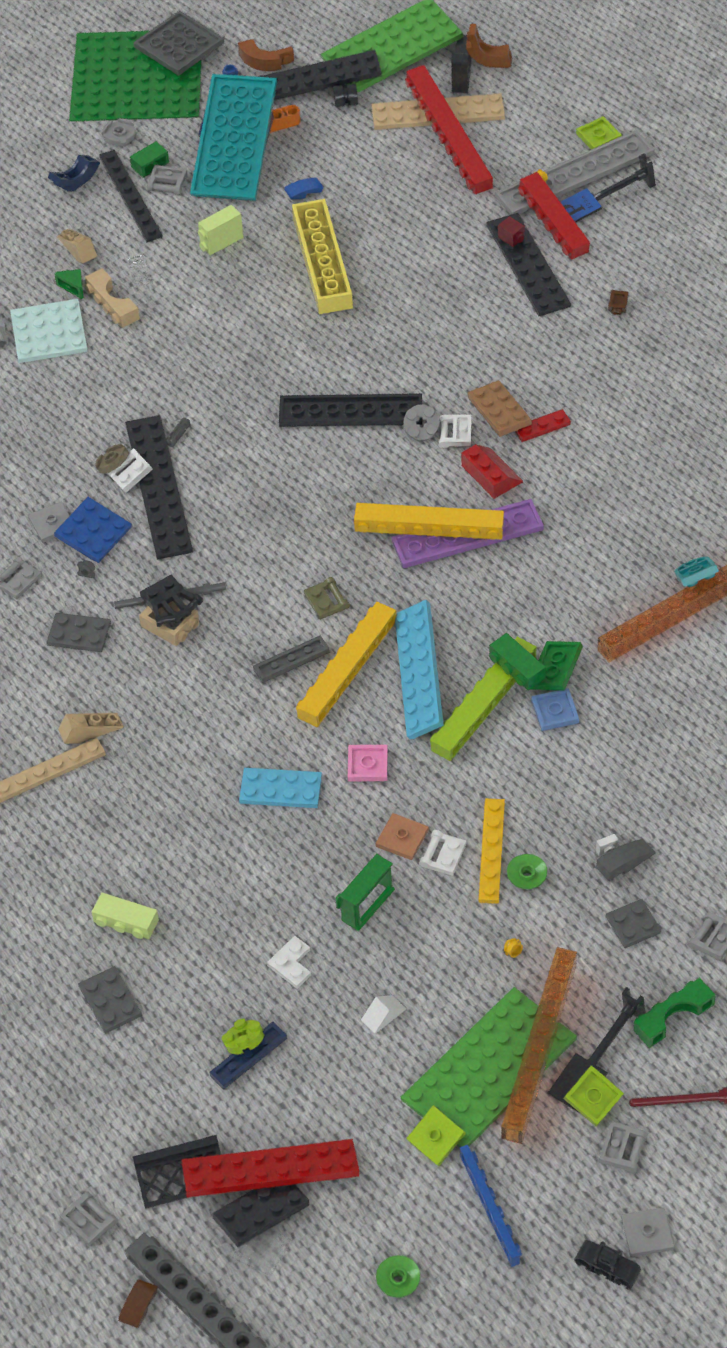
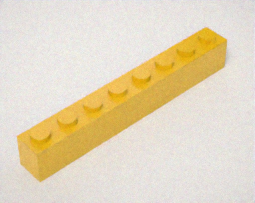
(429, 521)
(346, 664)

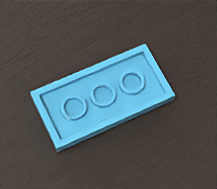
(280, 787)

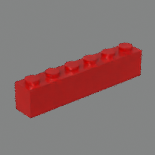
(553, 215)

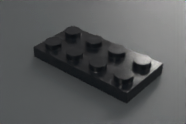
(259, 1211)

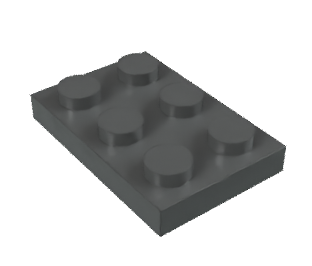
(78, 632)
(110, 999)

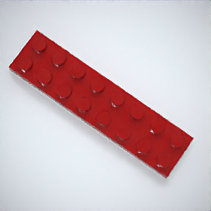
(270, 1168)

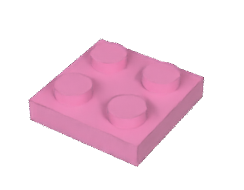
(367, 763)

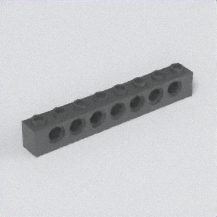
(147, 1246)

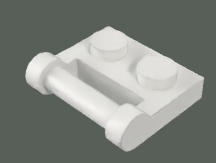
(461, 430)
(131, 474)
(449, 854)

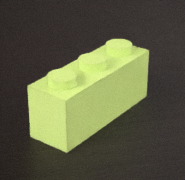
(125, 916)

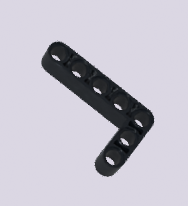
(460, 67)

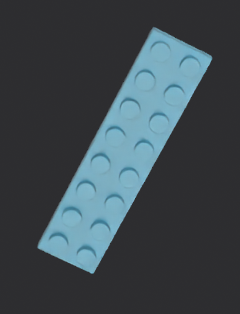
(418, 670)

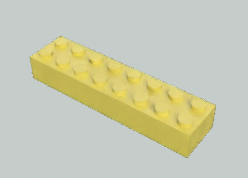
(322, 256)

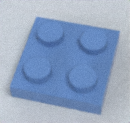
(555, 709)

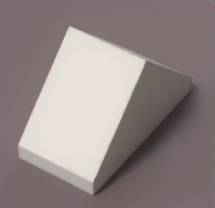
(382, 1012)

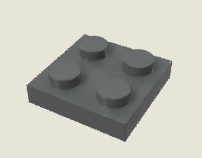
(633, 923)

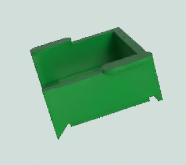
(374, 873)

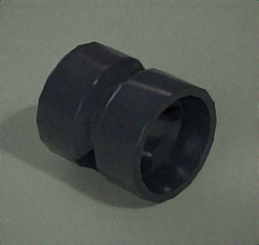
(345, 95)

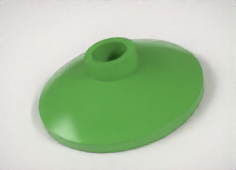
(527, 864)
(398, 1267)

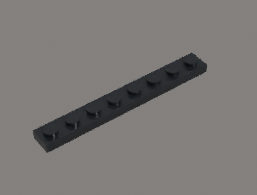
(130, 196)

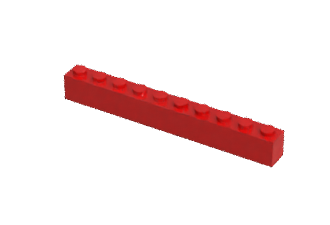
(449, 130)

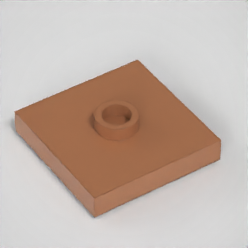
(402, 836)

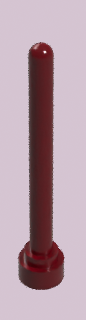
(720, 1096)

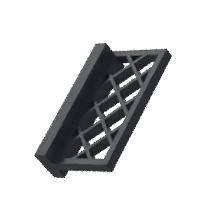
(167, 1156)

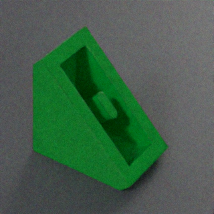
(70, 281)

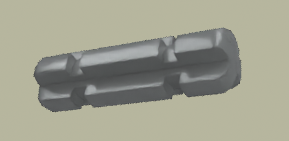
(178, 431)

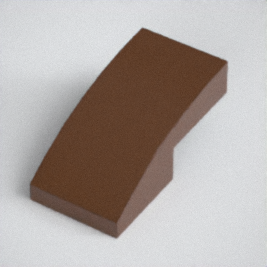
(137, 1303)

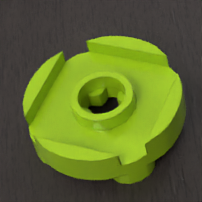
(243, 1035)

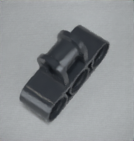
(608, 1262)

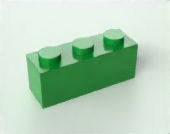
(517, 661)

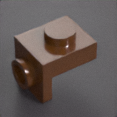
(618, 302)

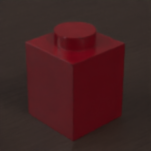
(511, 231)

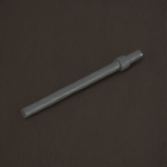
(206, 589)

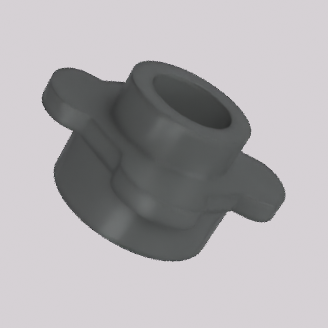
(86, 569)

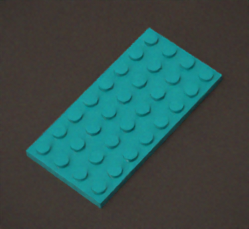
(233, 137)

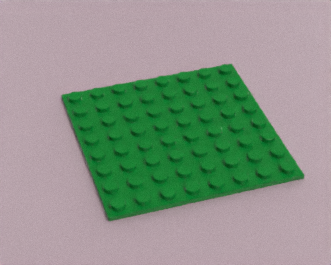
(121, 82)

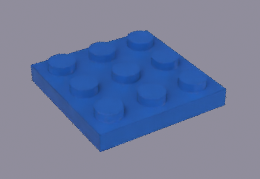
(92, 529)

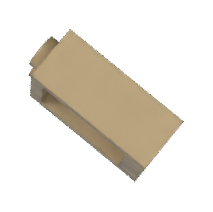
(147, 621)

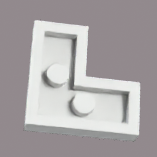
(286, 962)

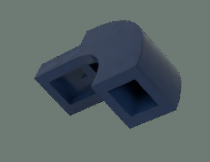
(77, 175)

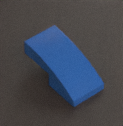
(301, 188)

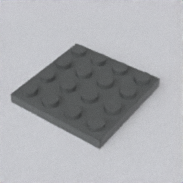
(179, 42)

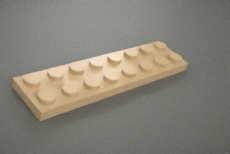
(466, 109)

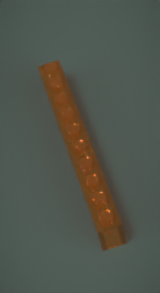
(663, 616)
(539, 1046)

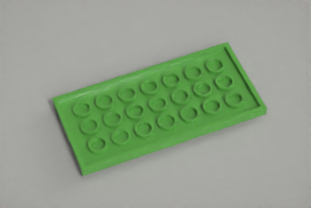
(401, 40)
(480, 1070)

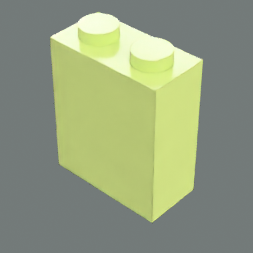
(220, 230)

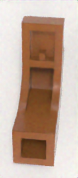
(487, 54)
(264, 60)

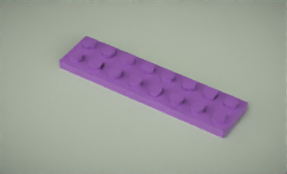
(519, 520)

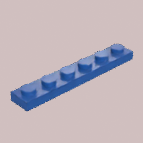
(487, 1199)

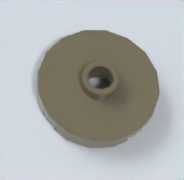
(112, 459)

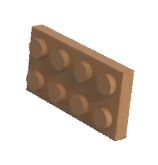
(499, 408)

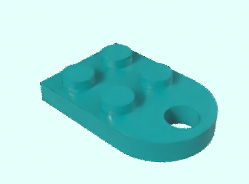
(695, 570)

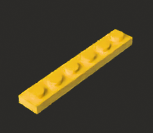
(491, 851)

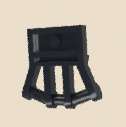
(166, 591)

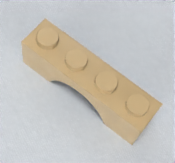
(121, 310)

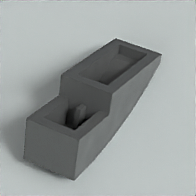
(624, 858)

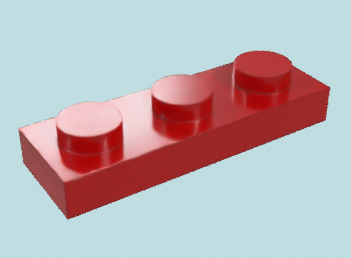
(544, 425)

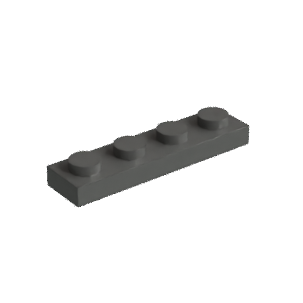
(291, 659)

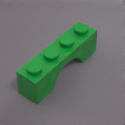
(694, 998)

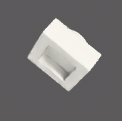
(606, 844)

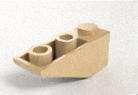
(78, 245)
(86, 726)

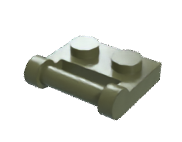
(320, 600)

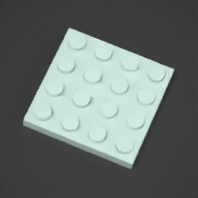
(48, 330)

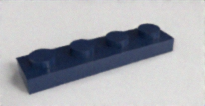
(238, 1064)

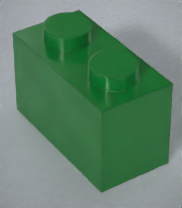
(147, 158)

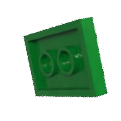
(559, 660)

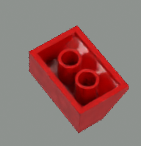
(489, 470)

